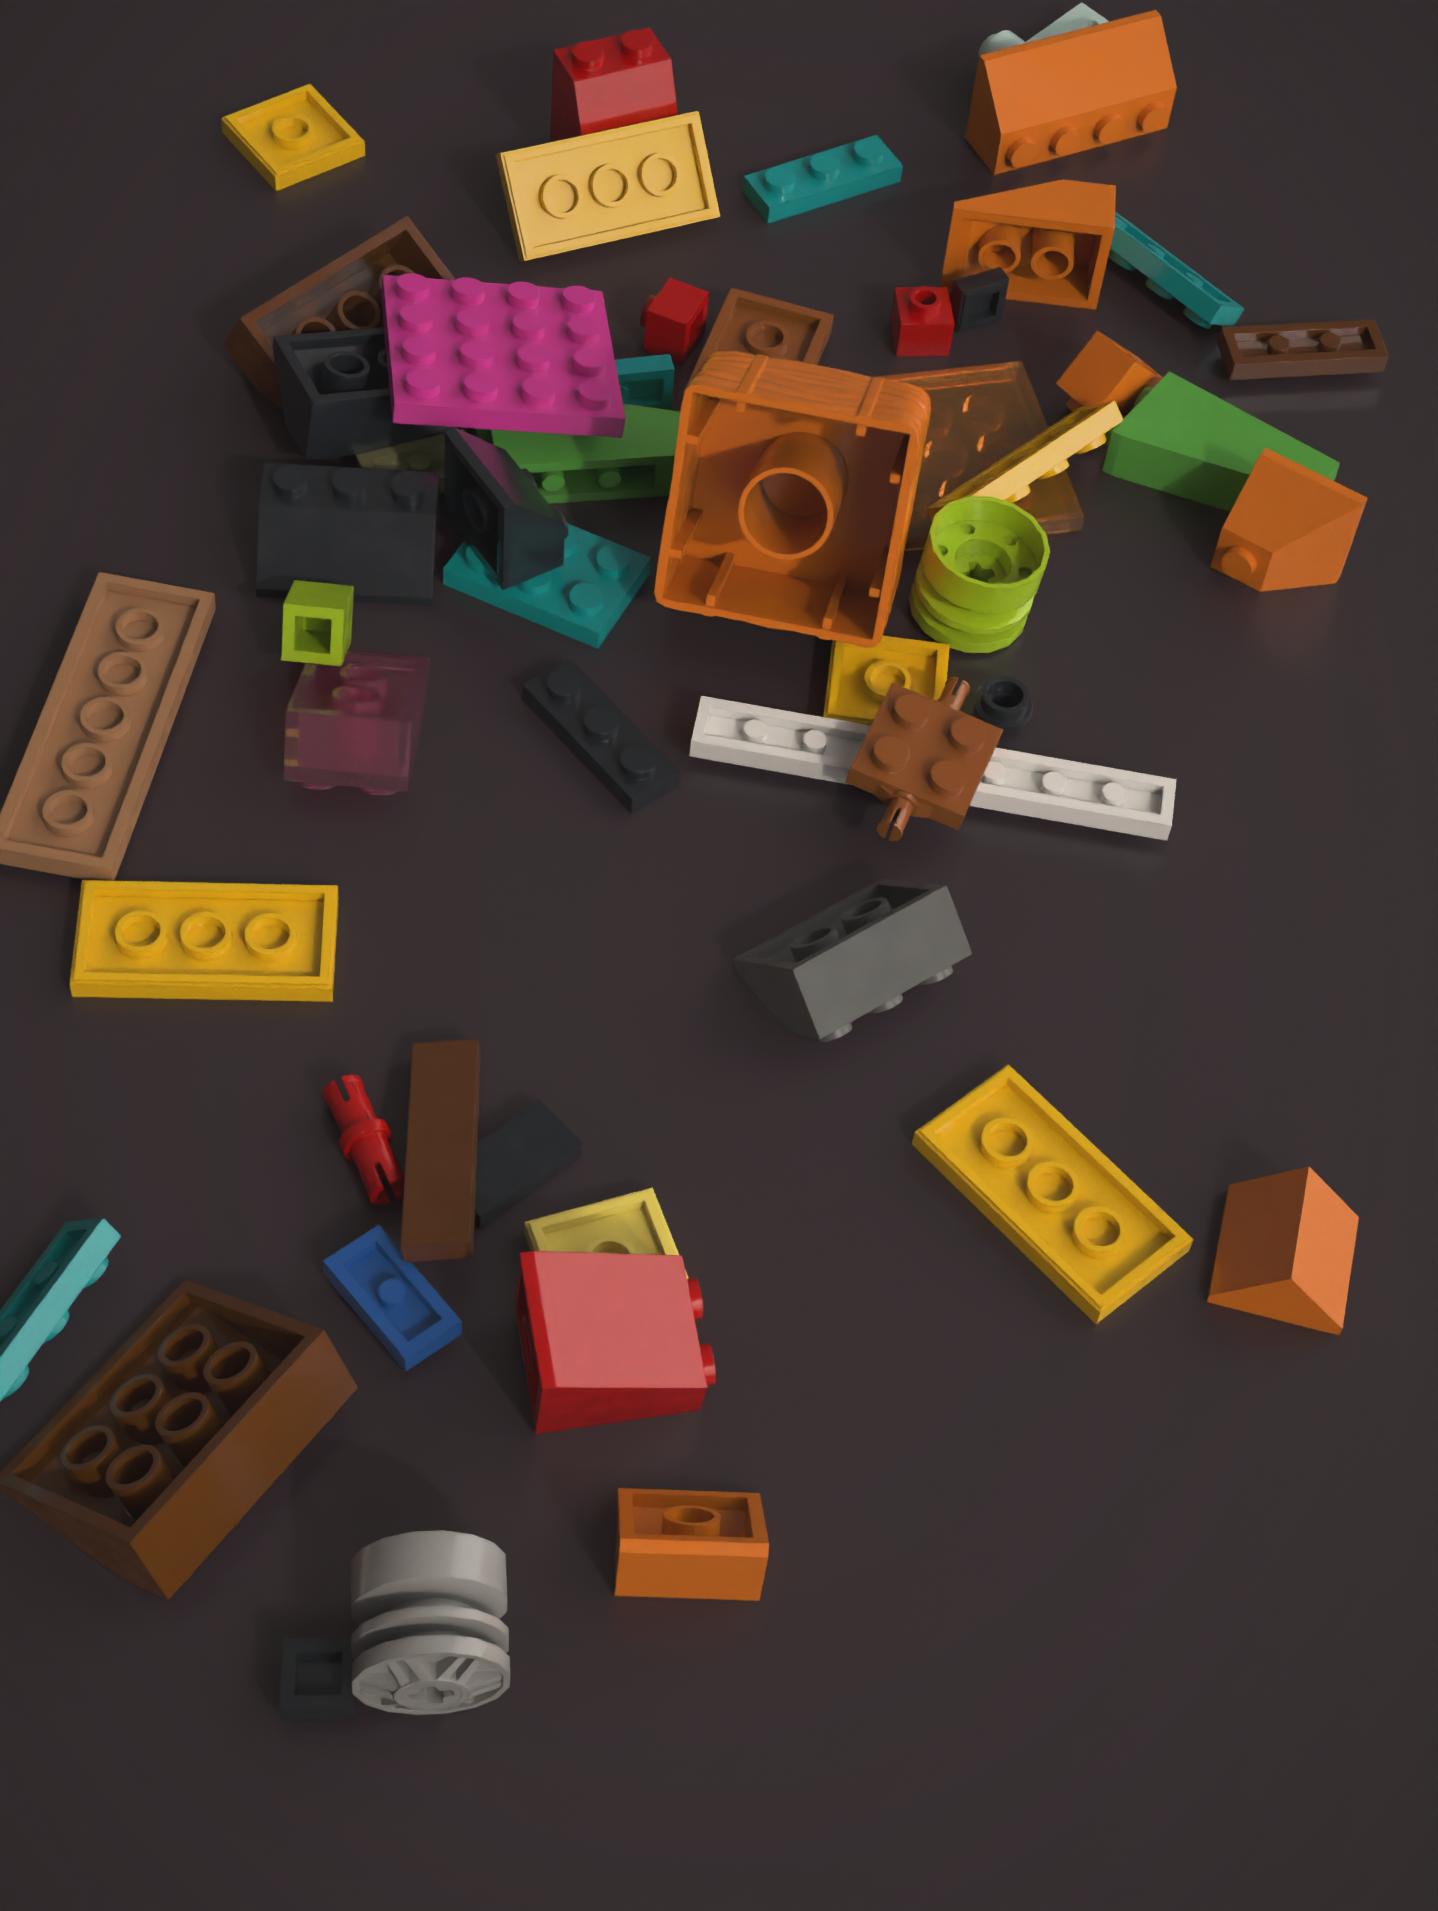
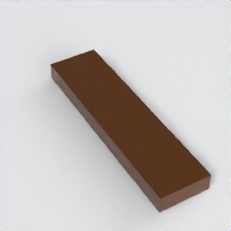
(441, 1151)

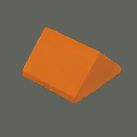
(1285, 1250)
(690, 1544)

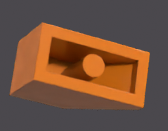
(1106, 374)

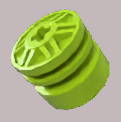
(979, 574)

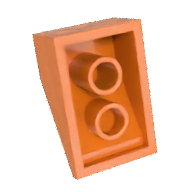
(1043, 237)

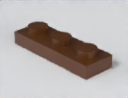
(1302, 349)

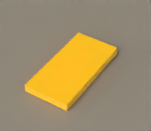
(608, 185)
(205, 941)
(1052, 1193)

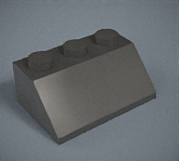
(856, 957)

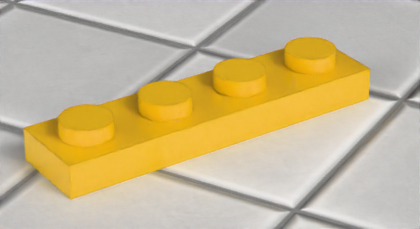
(1040, 456)

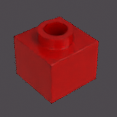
(674, 320)
(921, 321)

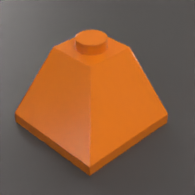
(1288, 527)

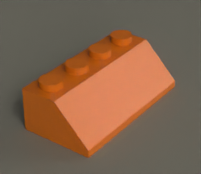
(1071, 92)

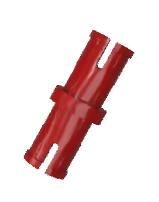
(365, 1139)

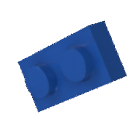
(392, 1298)

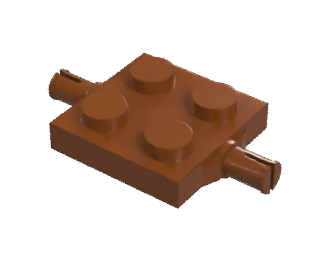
(924, 757)

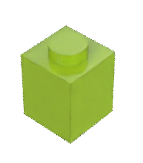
(317, 623)

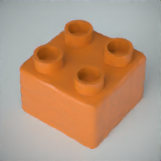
(791, 496)

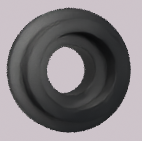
(1003, 703)

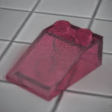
(356, 723)

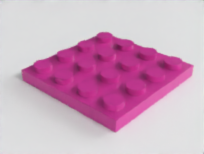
(500, 356)

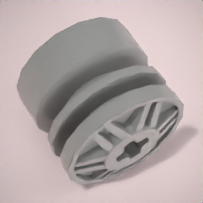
(429, 1623)

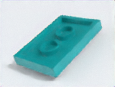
(574, 599)

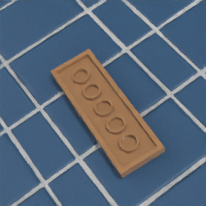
(104, 728)

